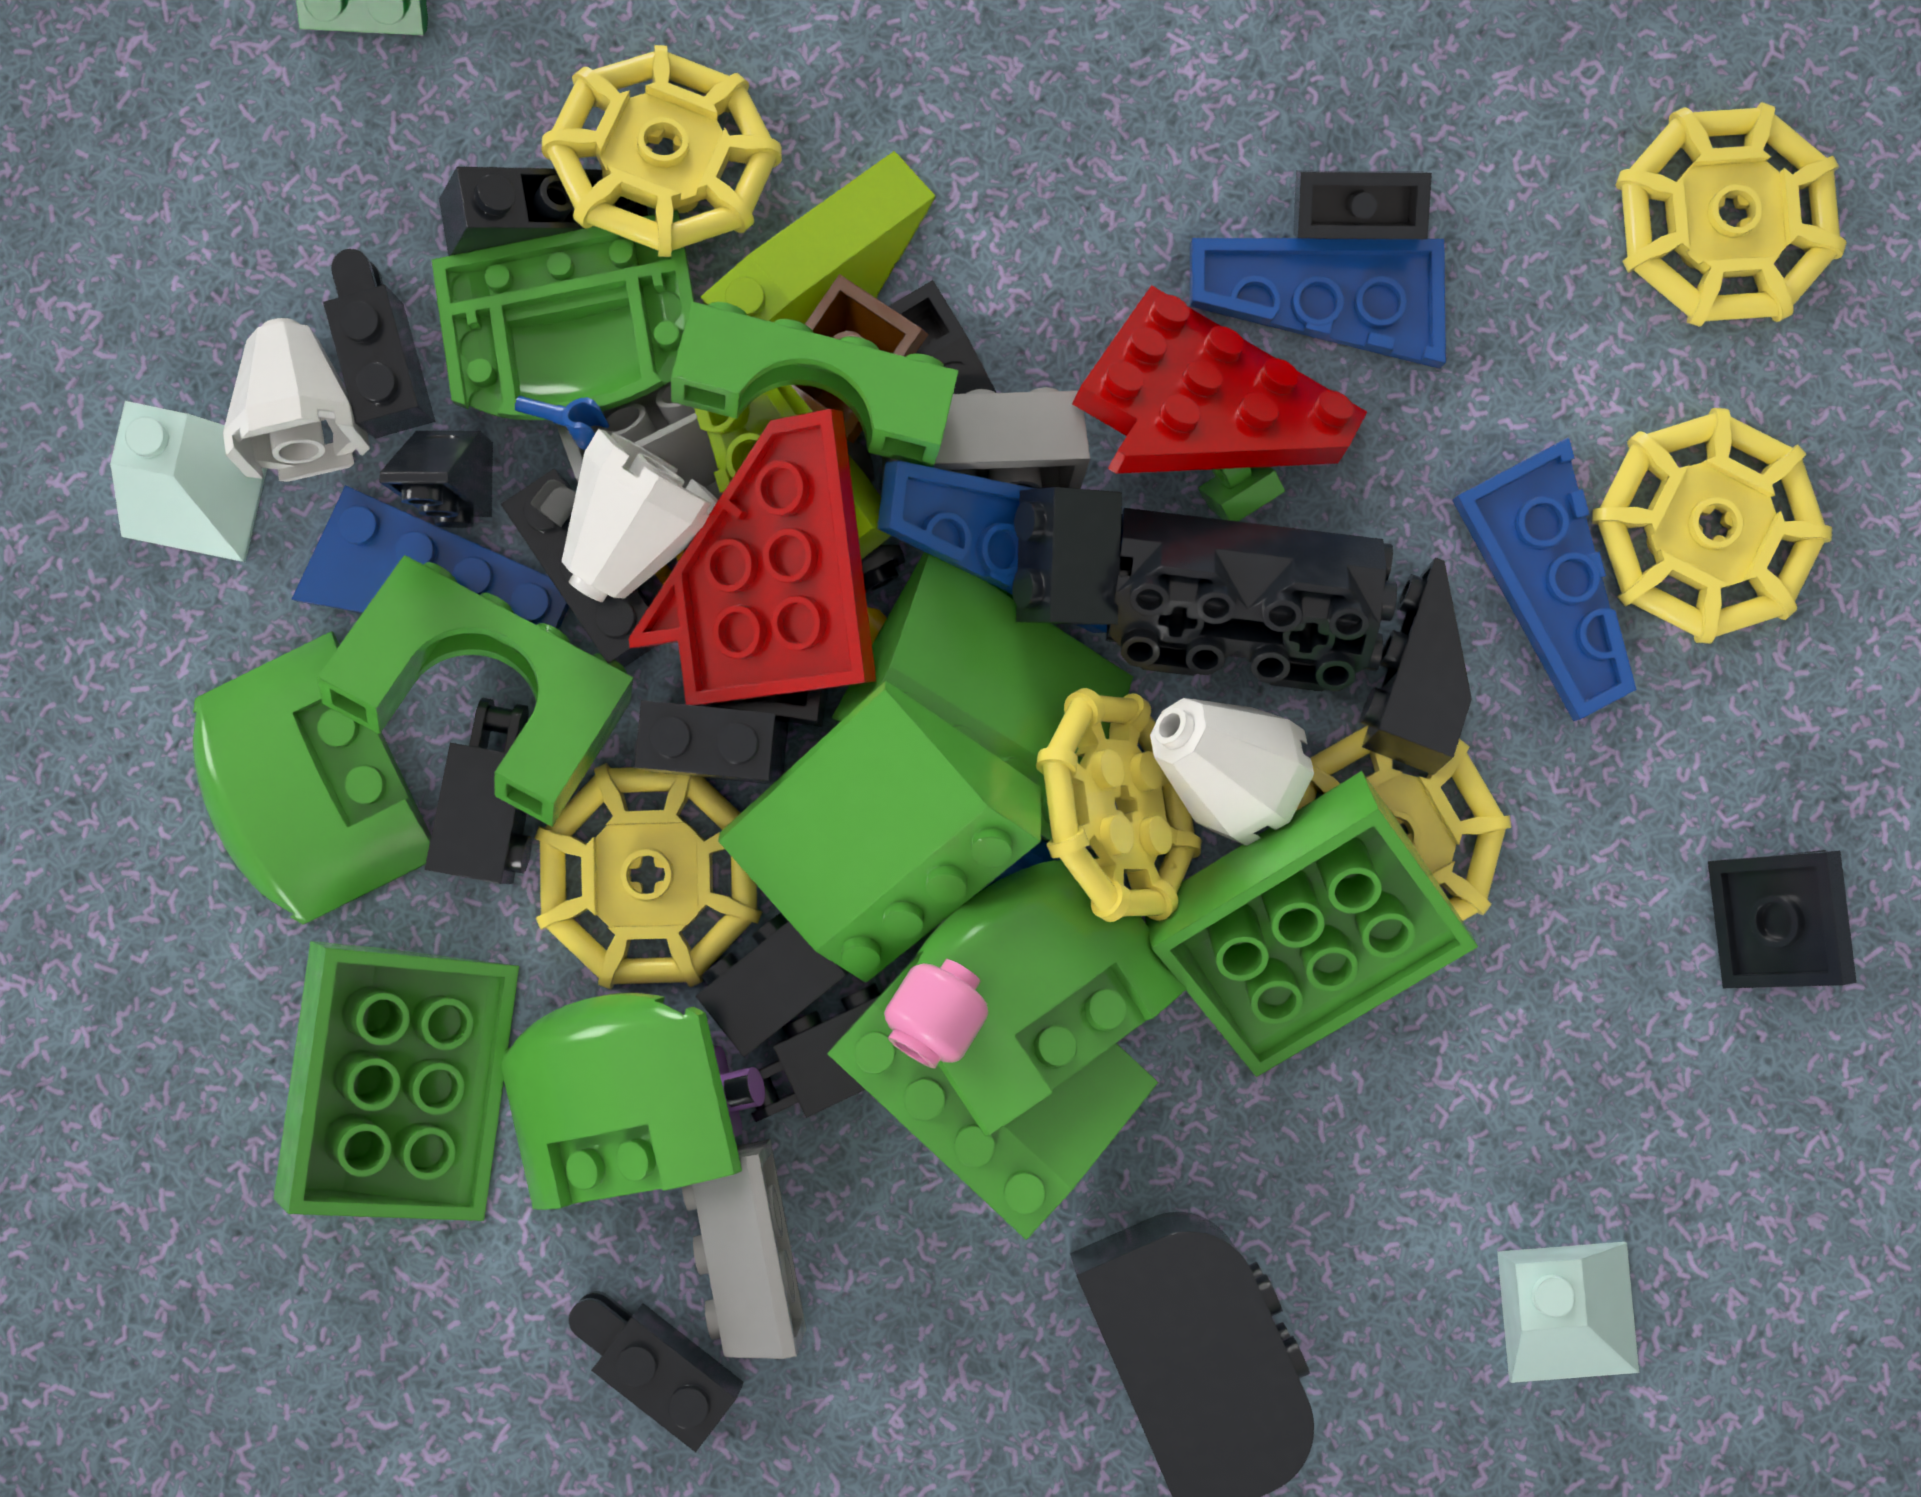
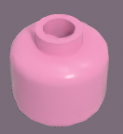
(936, 1013)

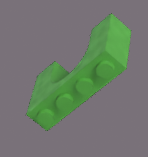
(428, 618)

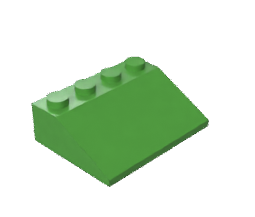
(970, 663)
(884, 831)
(1309, 926)
(395, 1084)
(1026, 1163)

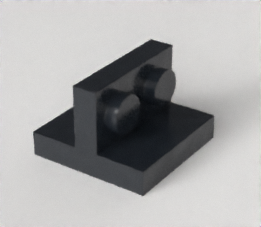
(1782, 920)

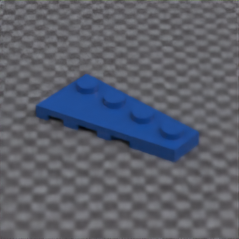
(1342, 291)
(956, 520)
(371, 537)
(1545, 562)

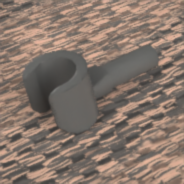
(554, 501)

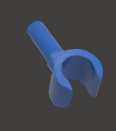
(576, 416)

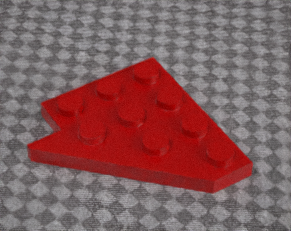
(1209, 398)
(773, 576)

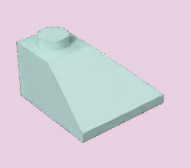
(180, 484)
(1568, 1312)

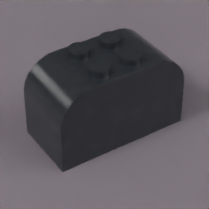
(1200, 1355)

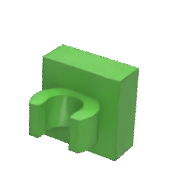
(1240, 491)

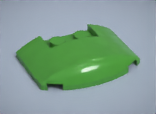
(561, 320)
(302, 790)
(1053, 986)
(617, 1101)

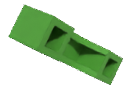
(735, 358)

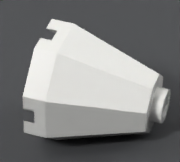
(279, 406)
(628, 517)
(1232, 765)

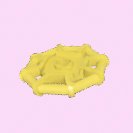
(654, 179)
(1706, 239)
(1679, 539)
(1083, 809)
(1429, 815)
(619, 901)

